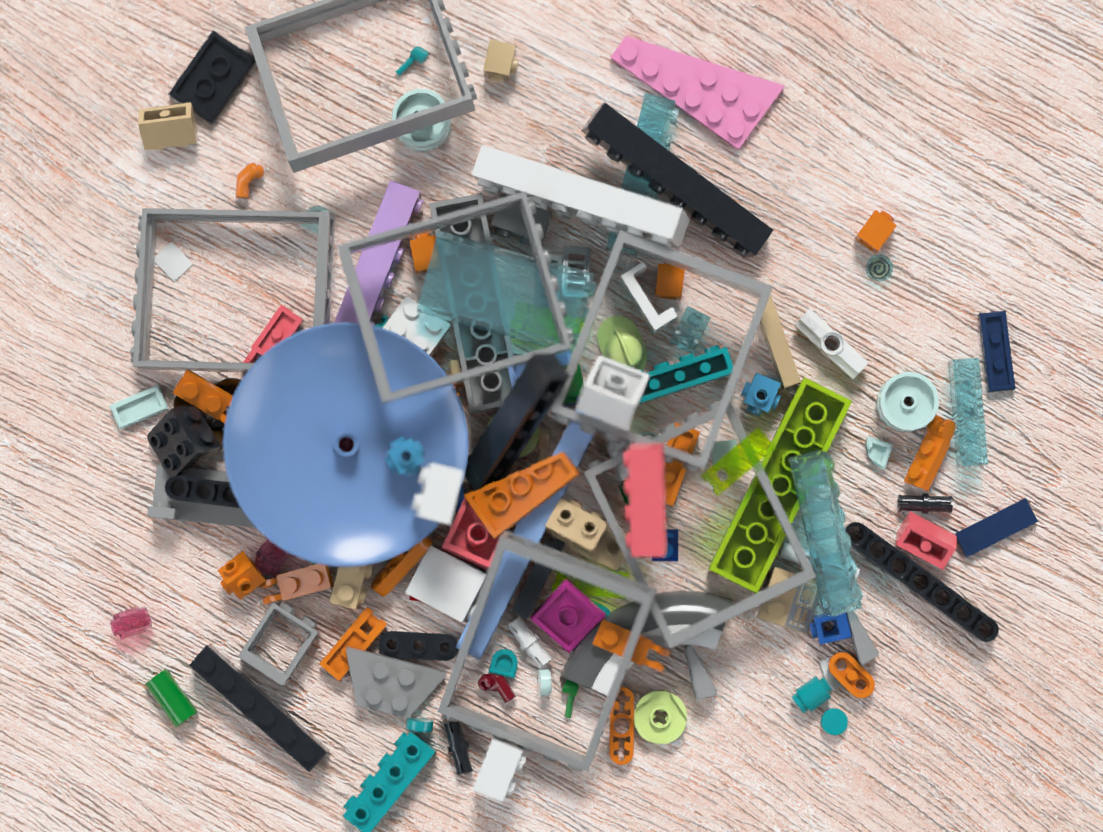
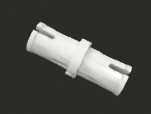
(529, 642)

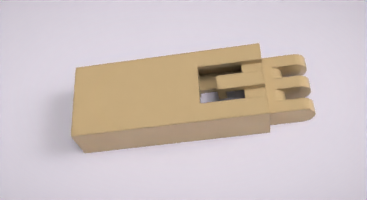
(778, 347)

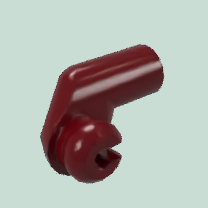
(498, 684)

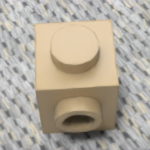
(500, 61)

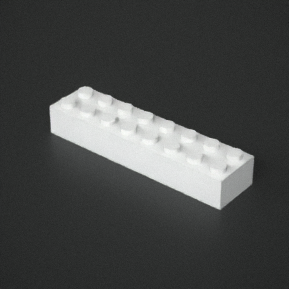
(580, 197)

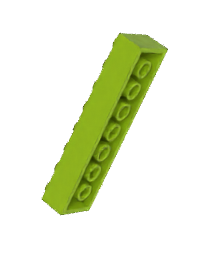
(754, 529)

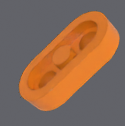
(851, 674)

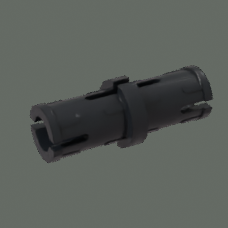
(925, 503)
(458, 747)

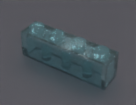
(968, 412)

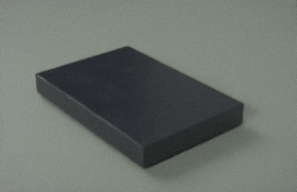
(212, 77)

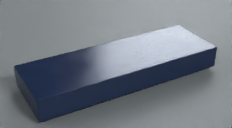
(996, 351)
(995, 527)

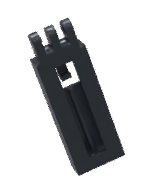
(535, 583)

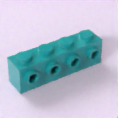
(687, 373)
(389, 782)

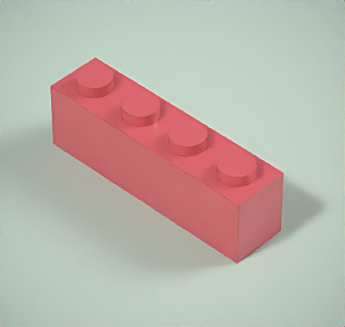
(647, 499)

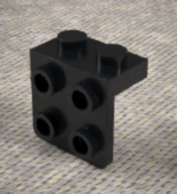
(181, 438)

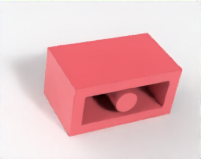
(926, 540)

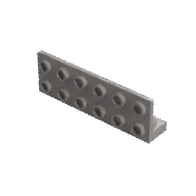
(168, 508)

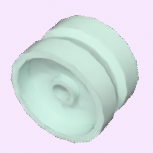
(426, 138)
(921, 394)

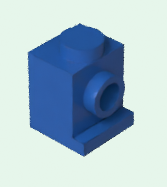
(838, 632)

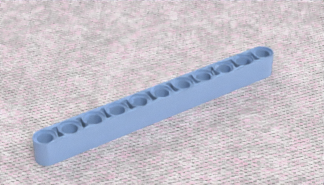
(532, 527)

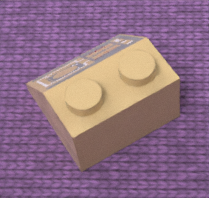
(793, 608)

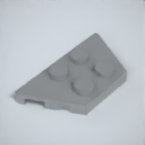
(389, 682)

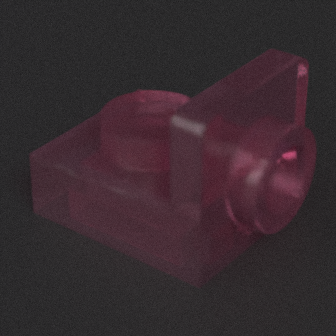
(270, 558)

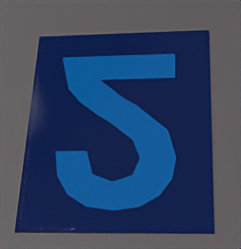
(672, 547)

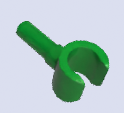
(570, 688)

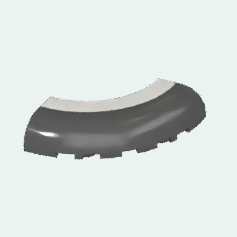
(597, 667)

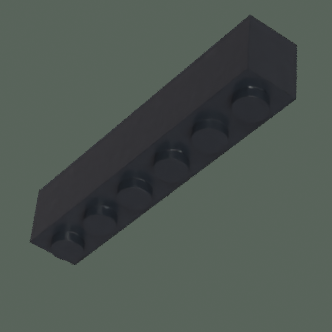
(516, 420)
(259, 707)

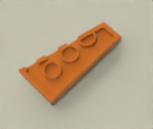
(516, 496)

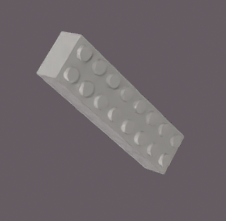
(475, 345)

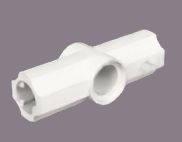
(844, 357)

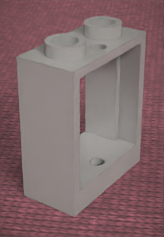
(264, 666)

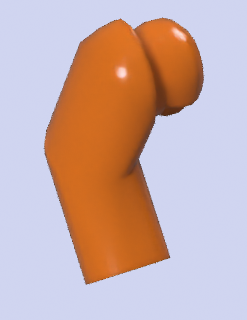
(244, 178)

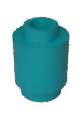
(812, 694)

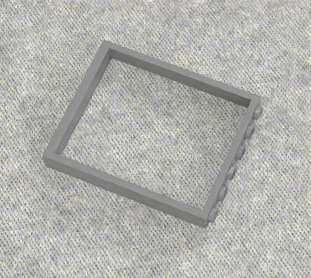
(323, 11)
(542, 261)
(694, 266)
(144, 274)
(668, 433)
(580, 570)

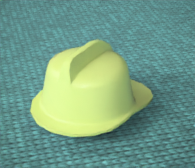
(622, 342)

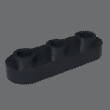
(406, 641)

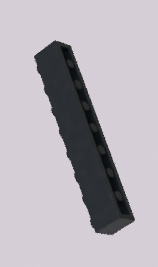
(676, 180)

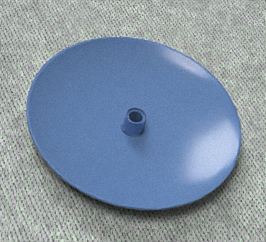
(288, 456)

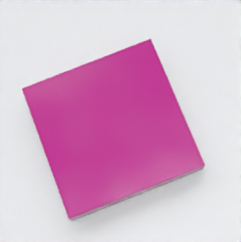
(567, 615)

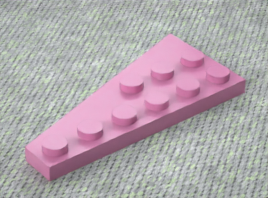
(711, 94)

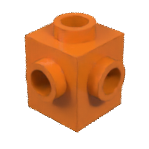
(240, 576)

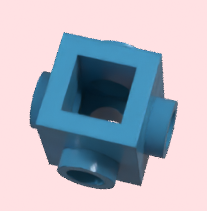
(768, 388)
(394, 459)

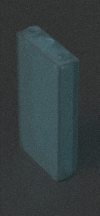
(501, 291)

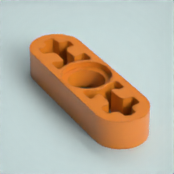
(399, 567)
(627, 745)

